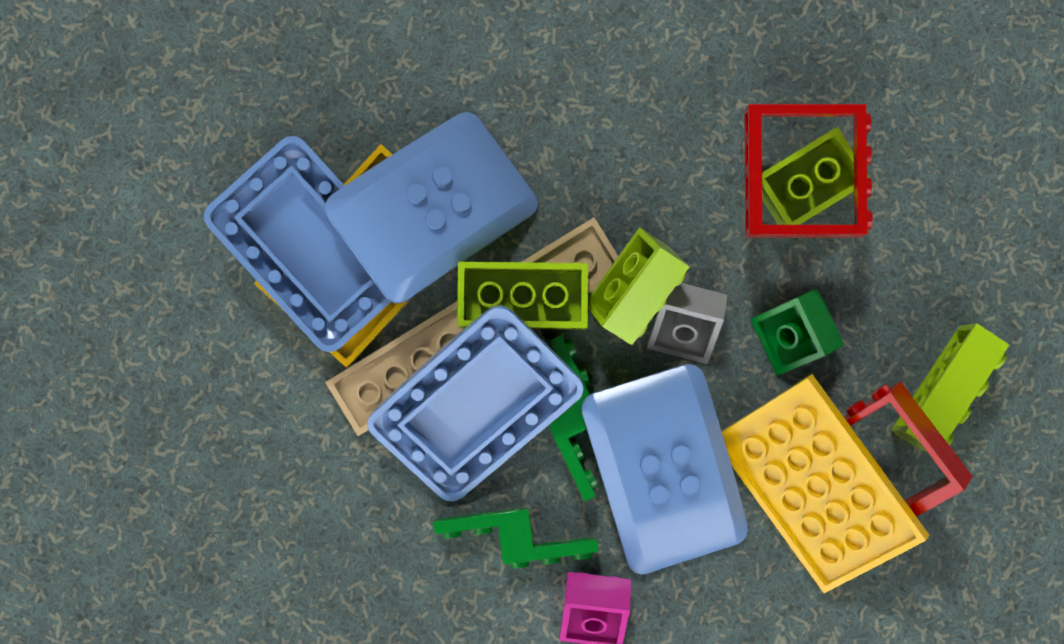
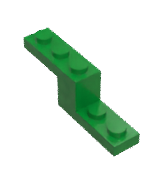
(572, 423)
(516, 537)

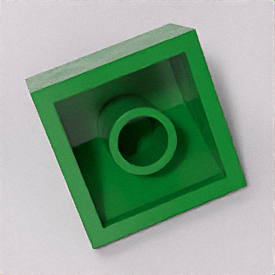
(797, 332)

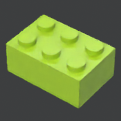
(809, 179)
(636, 286)

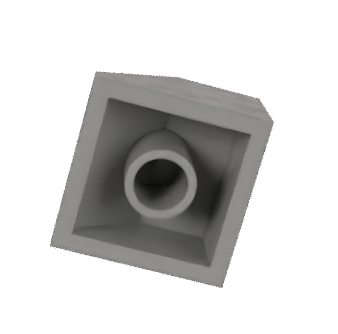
(688, 323)

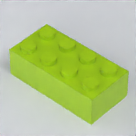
(536, 292)
(956, 380)

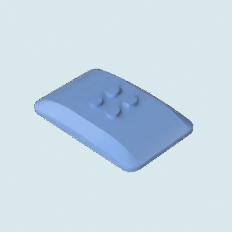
(430, 206)
(283, 238)
(475, 403)
(665, 468)

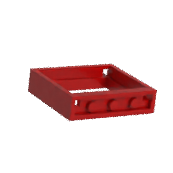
(753, 170)
(956, 473)

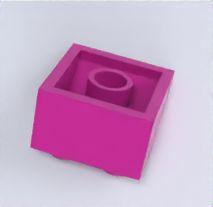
(595, 609)

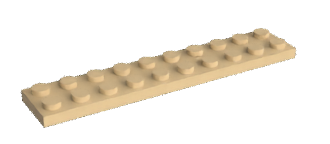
(377, 376)

